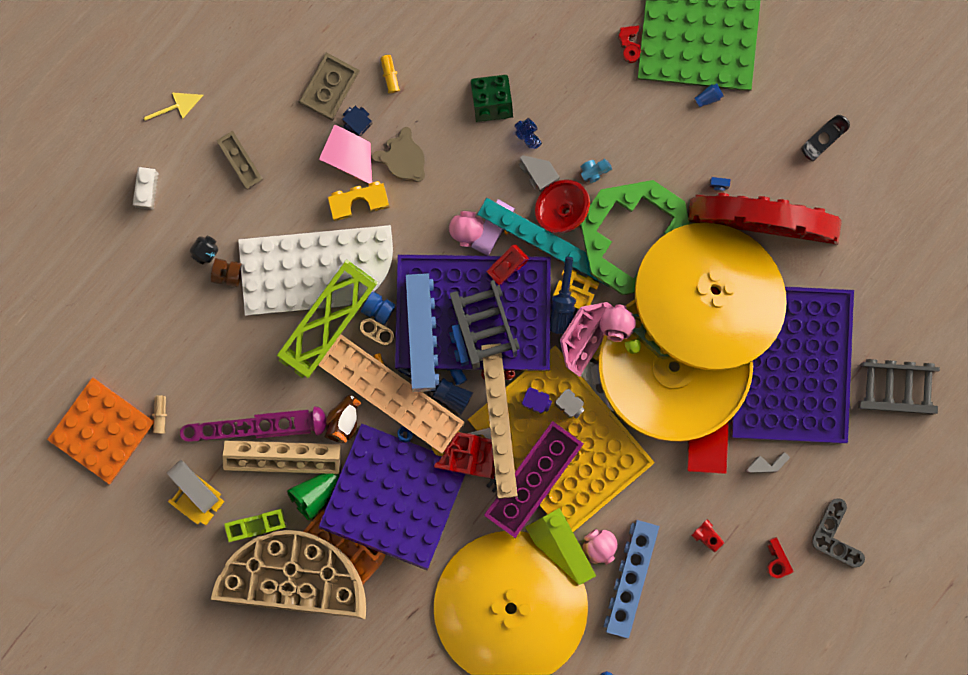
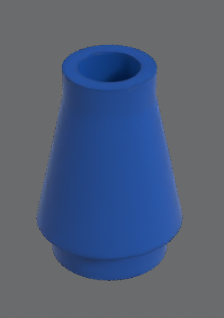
(709, 95)

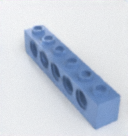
(624, 627)

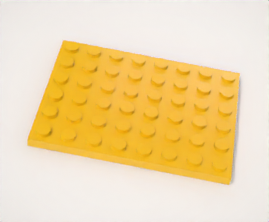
(602, 465)

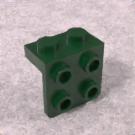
(492, 98)

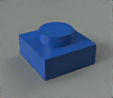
(719, 184)

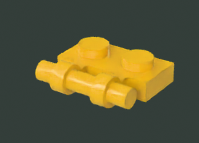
(582, 296)

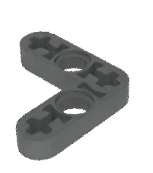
(829, 534)

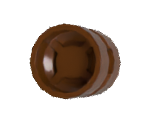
(232, 275)

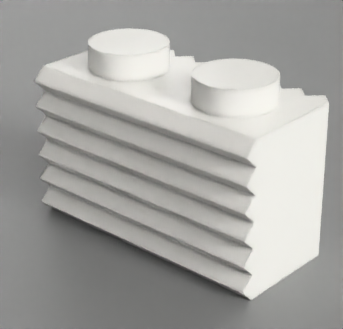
(145, 188)

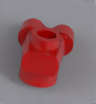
(704, 534)

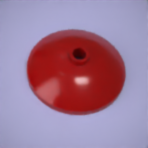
(556, 200)

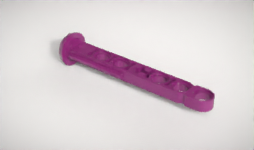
(303, 422)

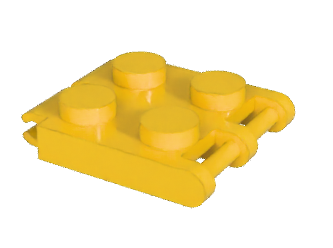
(189, 509)

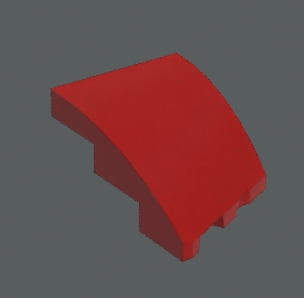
(709, 452)
(469, 456)

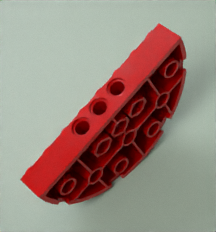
(766, 217)

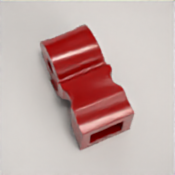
(632, 50)

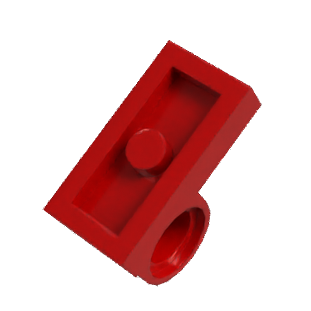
(507, 264)
(775, 549)

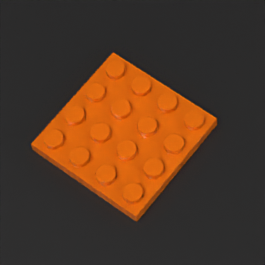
(101, 430)

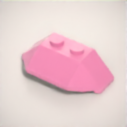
(583, 337)

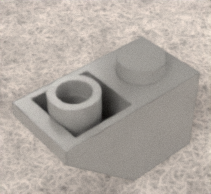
(540, 171)

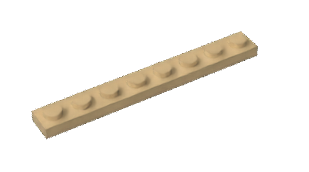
(499, 425)

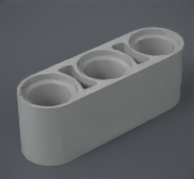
(192, 486)

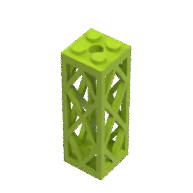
(298, 359)

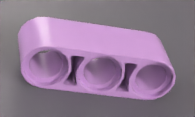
(490, 234)

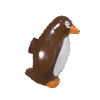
(343, 420)

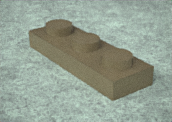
(239, 160)

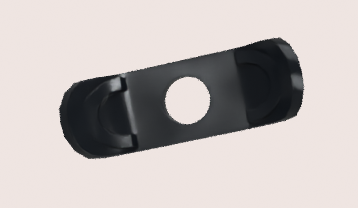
(834, 128)

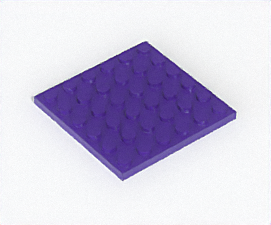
(392, 498)

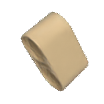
(376, 333)

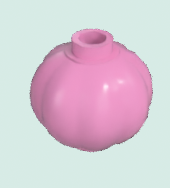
(466, 228)
(617, 323)
(600, 546)

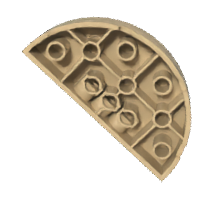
(292, 574)

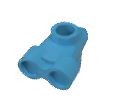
(592, 171)

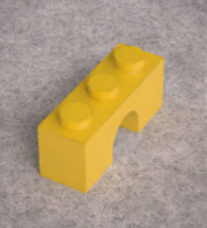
(342, 202)

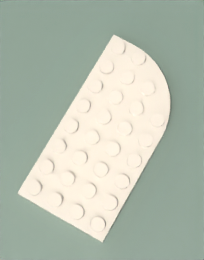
(295, 269)

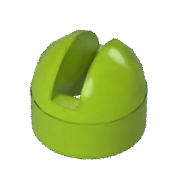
(633, 346)

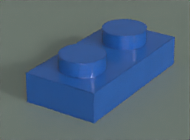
(460, 353)

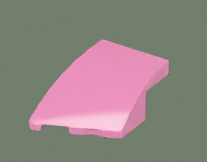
(348, 154)

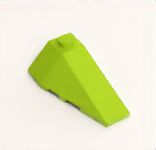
(559, 543)

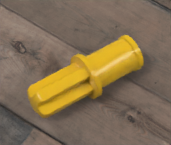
(389, 74)

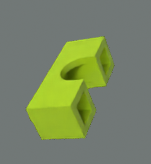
(255, 525)

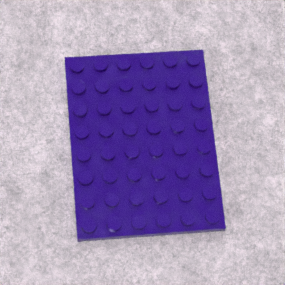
(523, 300)
(805, 374)

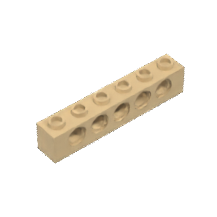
(281, 457)

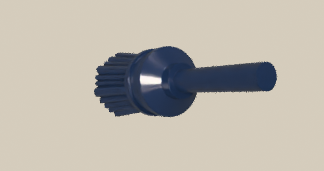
(563, 303)
(447, 393)

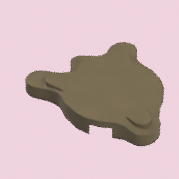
(404, 157)

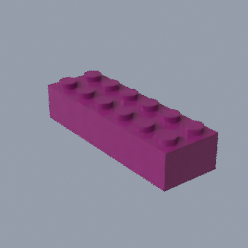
(535, 478)

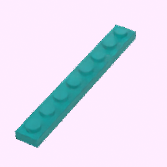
(535, 235)

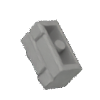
(570, 404)

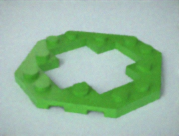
(628, 197)

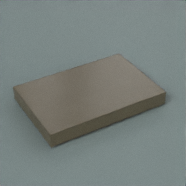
(329, 86)

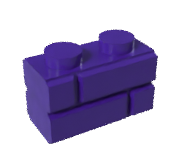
(537, 401)

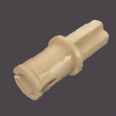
(159, 414)

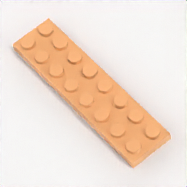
(391, 393)

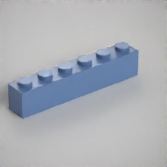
(420, 332)

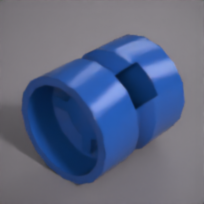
(378, 308)

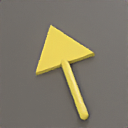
(184, 103)

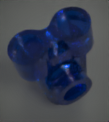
(525, 132)

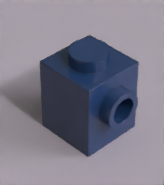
(356, 120)

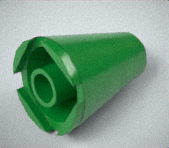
(313, 494)

